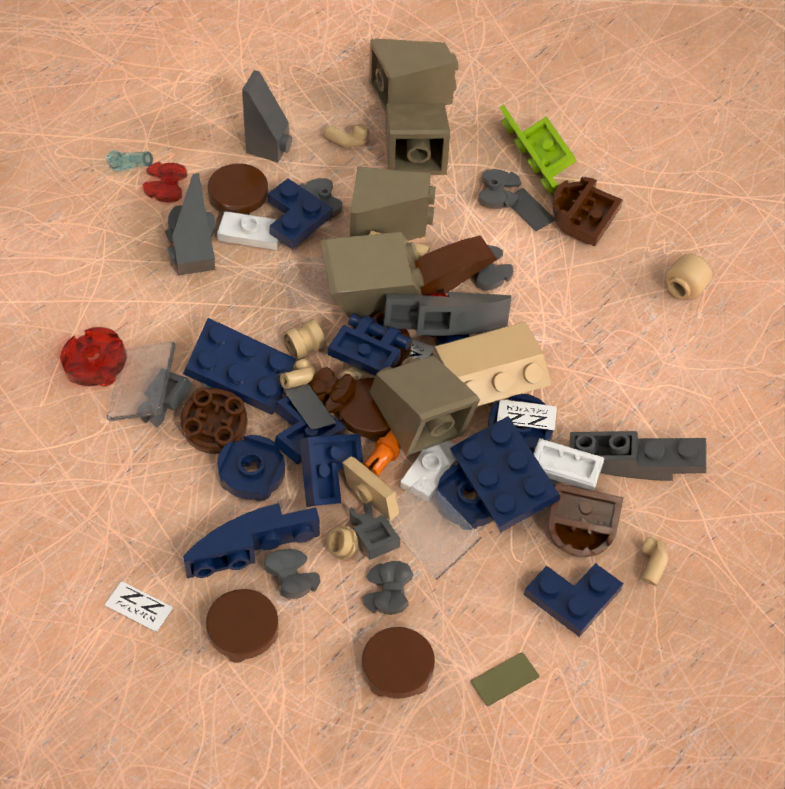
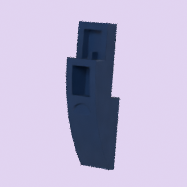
(236, 541)

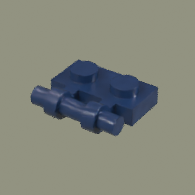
(364, 351)

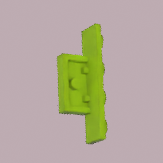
(545, 146)

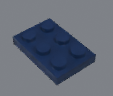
(239, 365)
(504, 474)

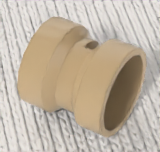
(304, 339)

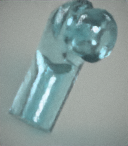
(128, 160)

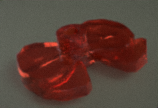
(167, 189)

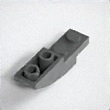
(449, 315)
(643, 457)

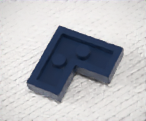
(301, 211)
(288, 440)
(320, 465)
(574, 605)

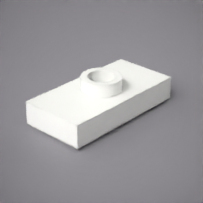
(247, 230)
(430, 463)
(569, 464)

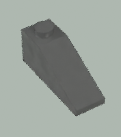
(264, 121)
(191, 237)

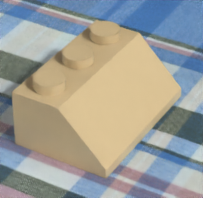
(497, 362)

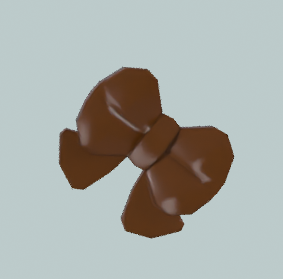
(338, 390)

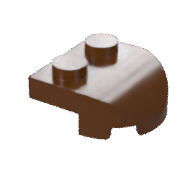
(584, 210)
(584, 520)

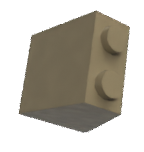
(412, 72)
(418, 137)
(392, 202)
(369, 267)
(423, 403)

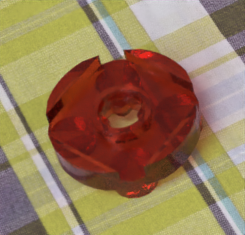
(101, 370)

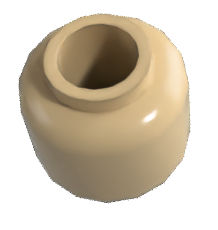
(688, 277)

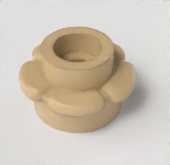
(342, 542)

